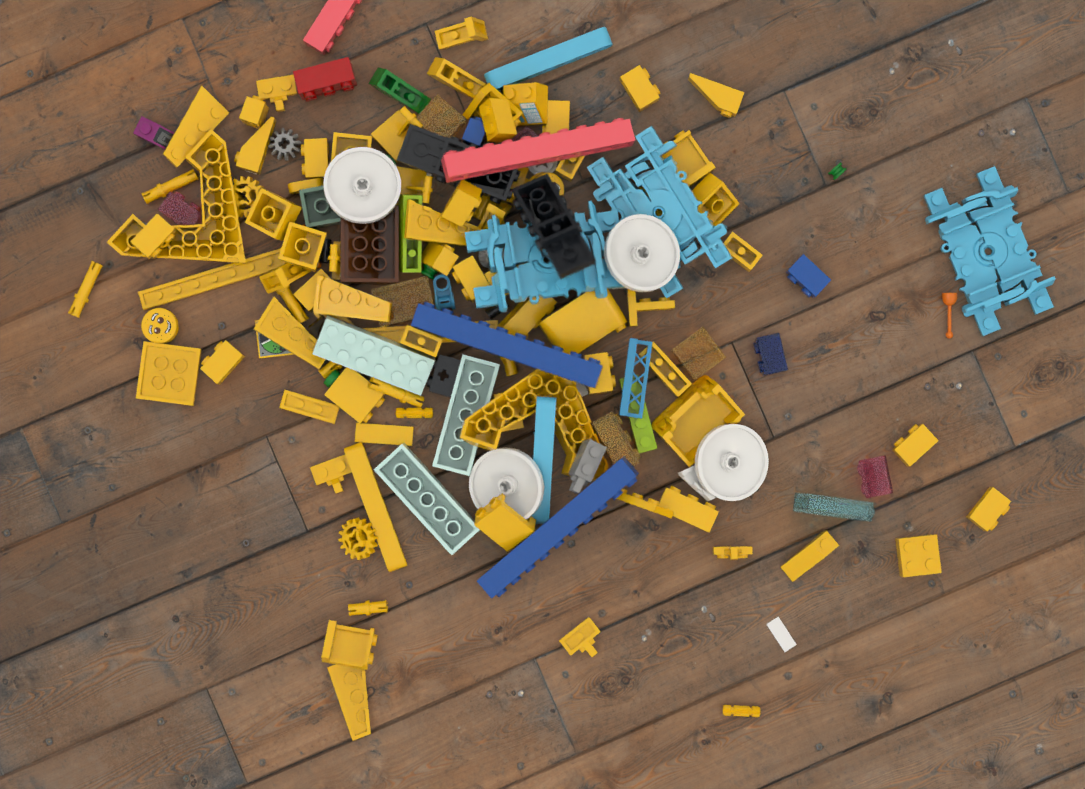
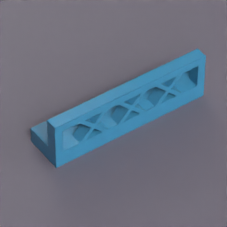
(630, 363)

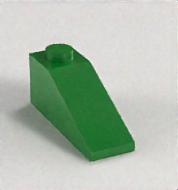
(399, 90)

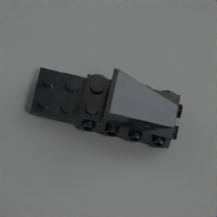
(425, 151)
(553, 226)

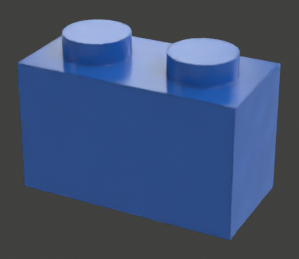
(474, 132)
(807, 276)

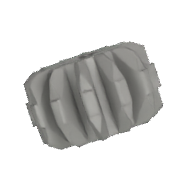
(279, 140)

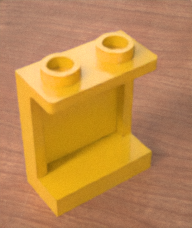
(484, 94)
(689, 158)
(353, 395)
(503, 523)
(348, 646)

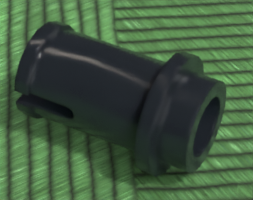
(325, 252)
(493, 311)

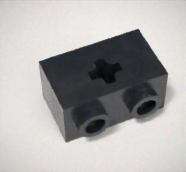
(451, 367)

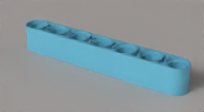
(549, 59)
(544, 451)

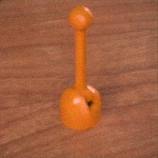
(949, 299)

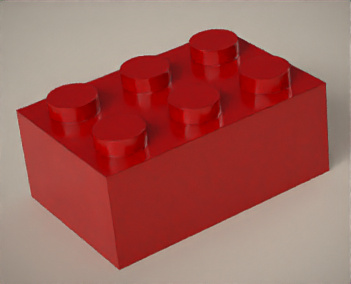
(325, 79)

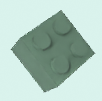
(316, 209)

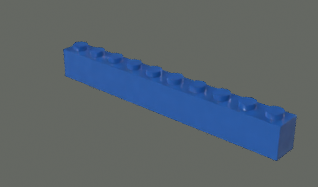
(508, 346)
(557, 527)

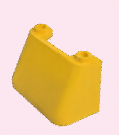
(583, 322)
(694, 415)

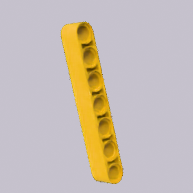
(375, 506)

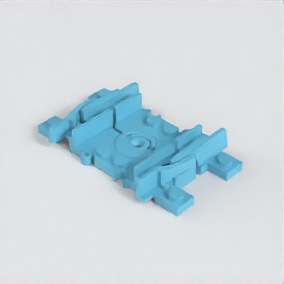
(665, 193)
(1007, 247)
(536, 276)

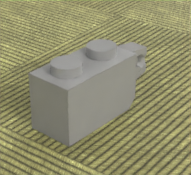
(585, 464)

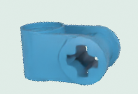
(444, 294)

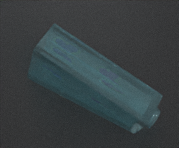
(833, 507)

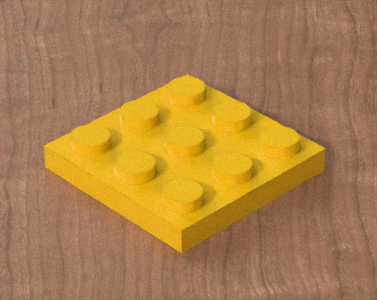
(168, 373)

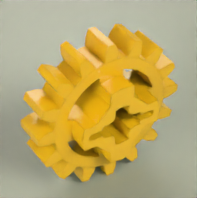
(249, 190)
(359, 538)

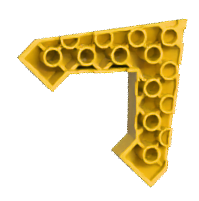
(220, 231)
(519, 401)

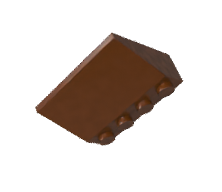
(370, 251)

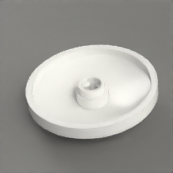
(362, 185)
(642, 253)
(731, 462)
(508, 473)

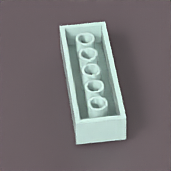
(373, 355)
(470, 393)
(427, 498)

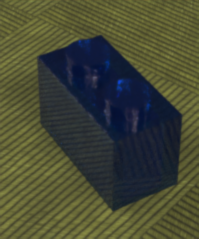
(770, 354)

